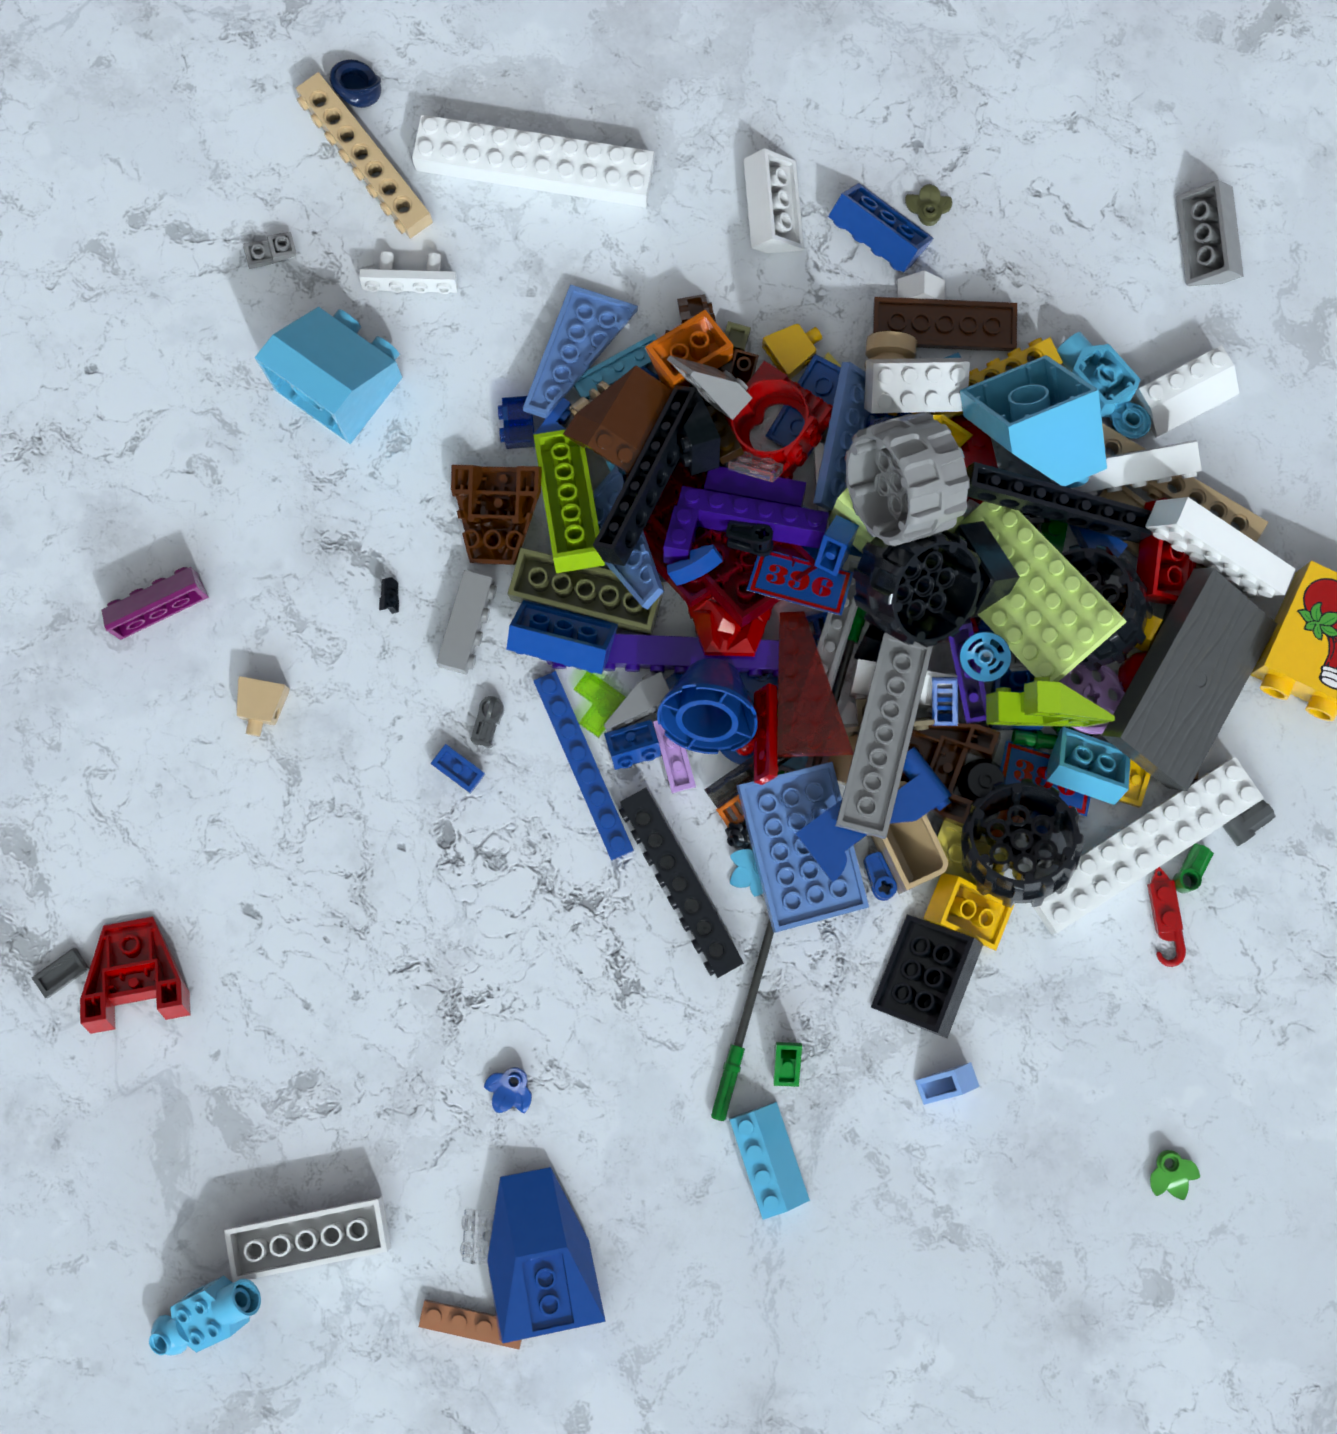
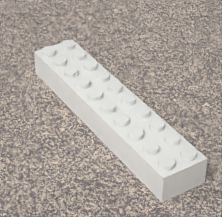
(533, 160)
(1151, 842)

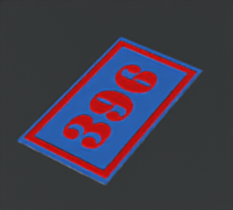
(818, 589)
(1020, 761)

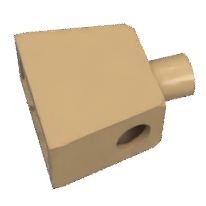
(260, 703)

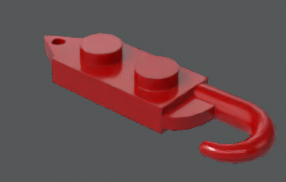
(1167, 915)

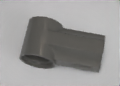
(1246, 824)

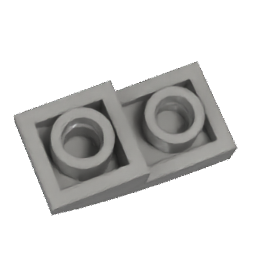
(270, 251)

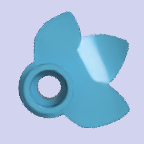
(746, 872)

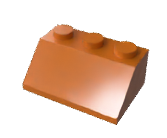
(693, 340)

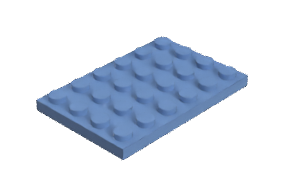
(790, 877)

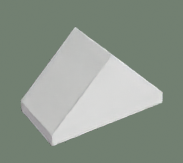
(921, 286)

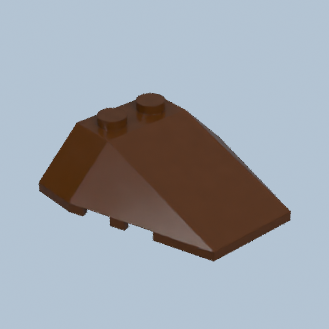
(620, 418)

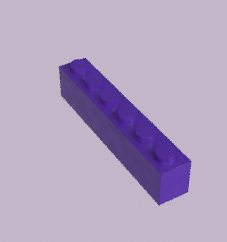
(788, 522)

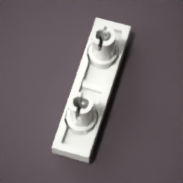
(408, 280)

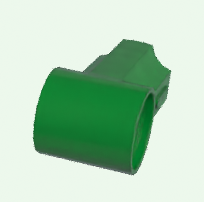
(1193, 867)

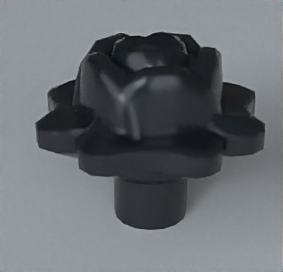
(737, 835)

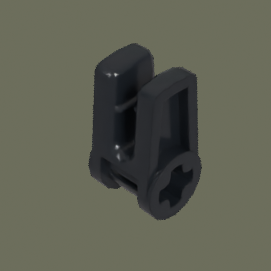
(749, 536)

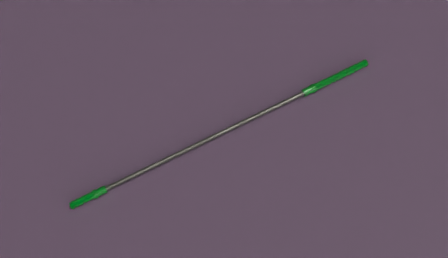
(736, 1052)

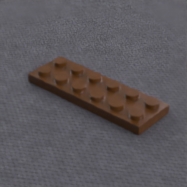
(949, 322)

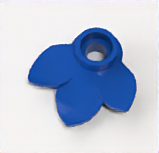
(509, 1094)

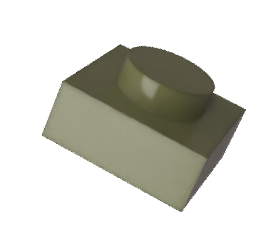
(738, 335)

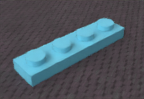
(615, 367)

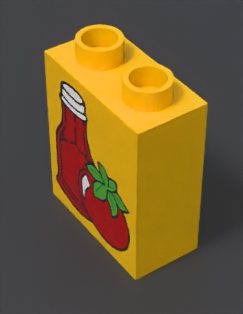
(1304, 644)

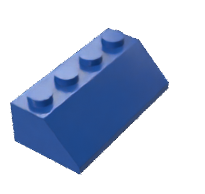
(880, 227)
(561, 636)

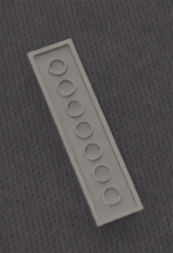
(884, 737)

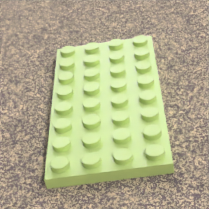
(1052, 611)

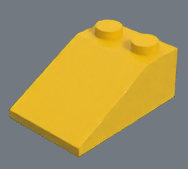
(965, 910)

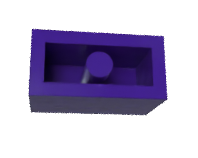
(681, 534)

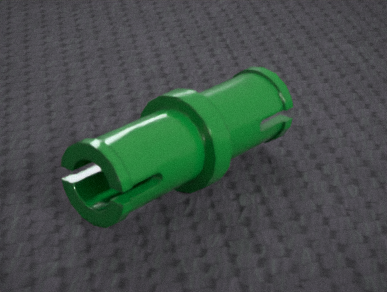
(1034, 739)

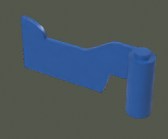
(913, 800)

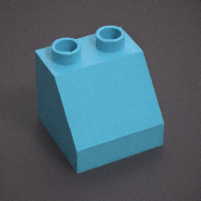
(331, 370)
(1042, 418)

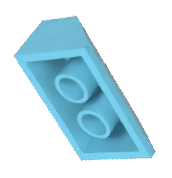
(1088, 766)

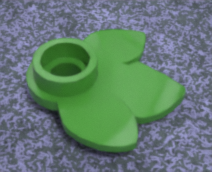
(1175, 1178)

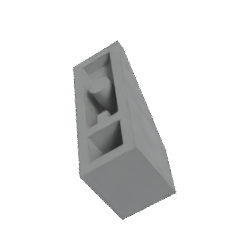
(640, 702)

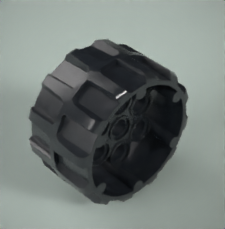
(1100, 565)
(925, 581)
(1018, 800)

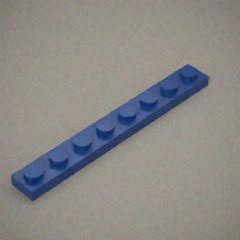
(583, 766)

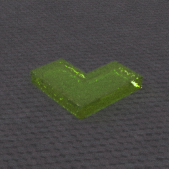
(603, 699)

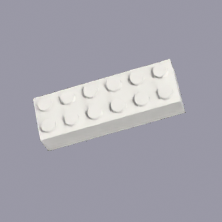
(1219, 546)
(307, 1239)

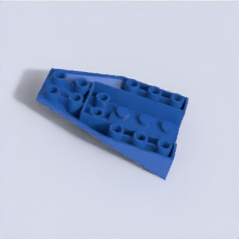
(540, 1260)

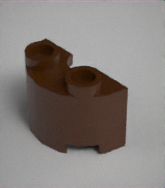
(694, 305)

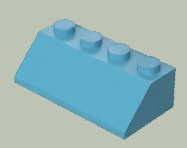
(769, 1160)

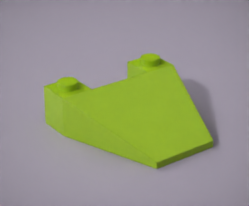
(1043, 705)

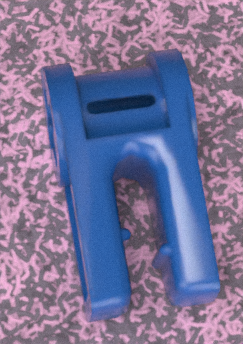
(879, 873)

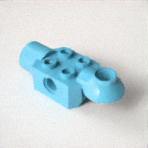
(1114, 380)
(205, 1316)

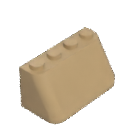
(912, 852)

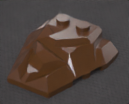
(495, 509)

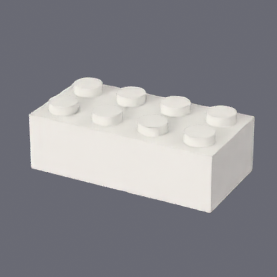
(915, 385)

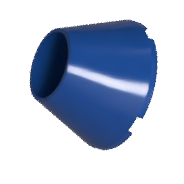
(708, 709)

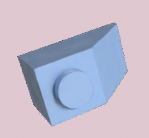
(947, 1083)

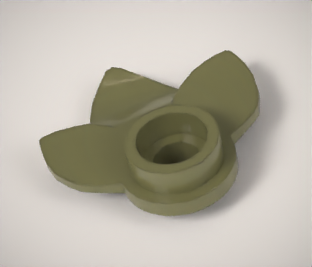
(928, 204)

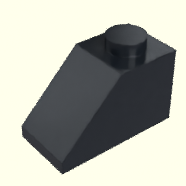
(870, 644)

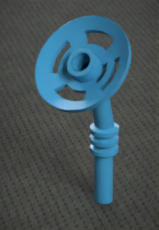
(985, 656)

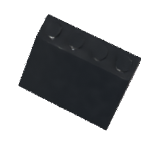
(927, 975)

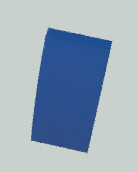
(701, 562)

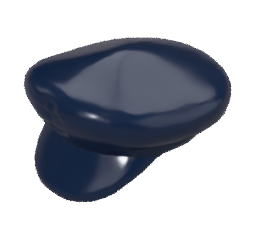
(355, 83)

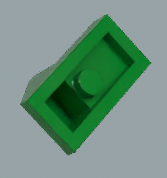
(787, 1064)

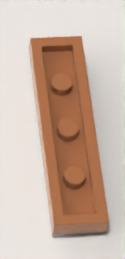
(462, 1323)

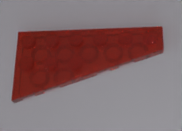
(806, 705)

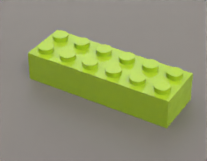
(568, 502)

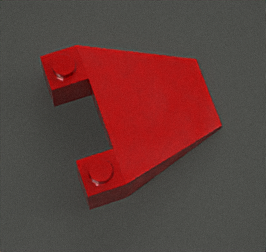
(128, 968)

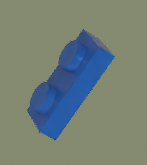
(458, 768)

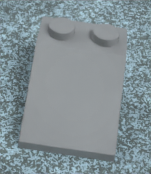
(716, 387)

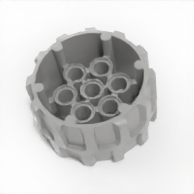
(906, 478)

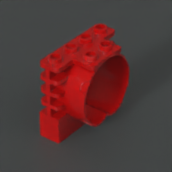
(771, 388)

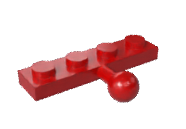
(765, 739)

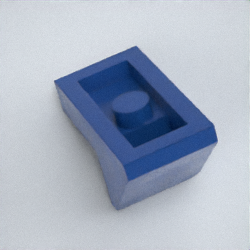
(559, 415)

